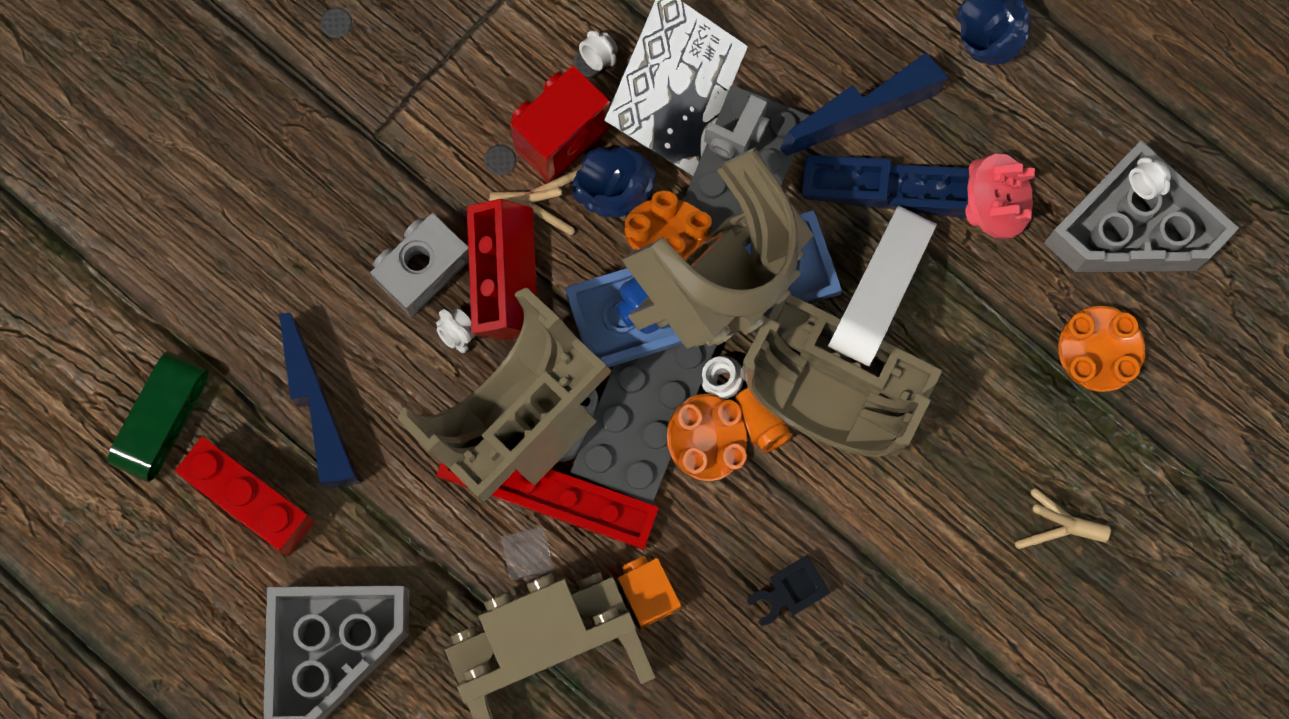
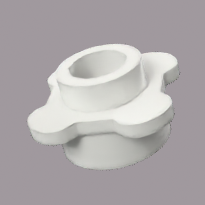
(455, 329)

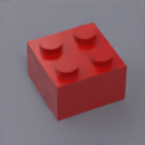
(560, 123)

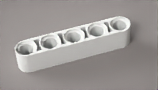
(882, 286)

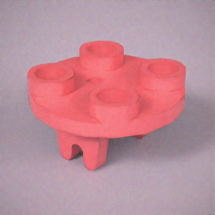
(999, 195)

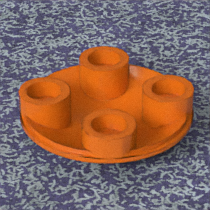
(669, 218)
(1101, 348)
(707, 437)

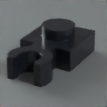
(794, 587)

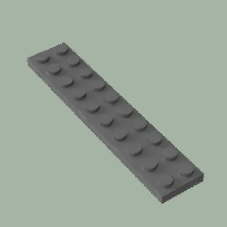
(629, 440)

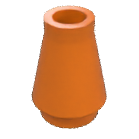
(763, 427)

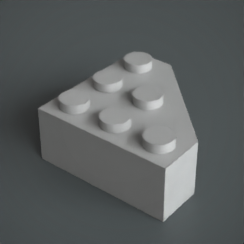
(1132, 234)
(327, 644)

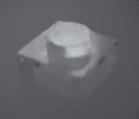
(527, 553)

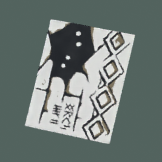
(676, 82)

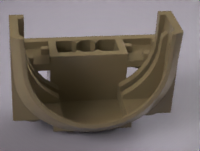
(720, 284)
(832, 393)
(522, 413)
(538, 633)

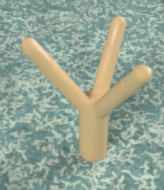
(543, 192)
(1071, 524)

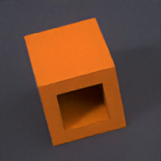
(648, 591)

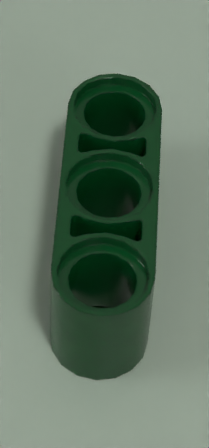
(158, 416)

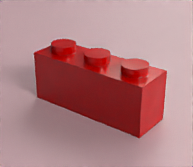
(499, 266)
(244, 496)

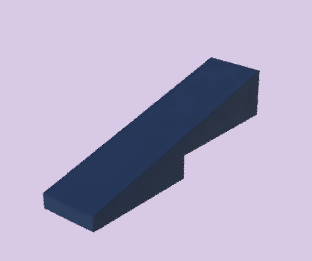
(851, 110)
(886, 185)
(305, 389)

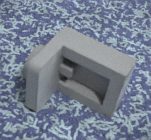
(749, 127)

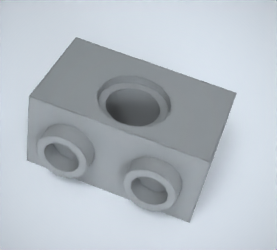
(415, 288)

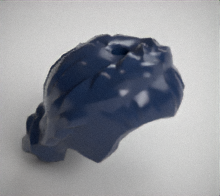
(994, 29)
(613, 181)

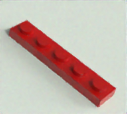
(576, 504)

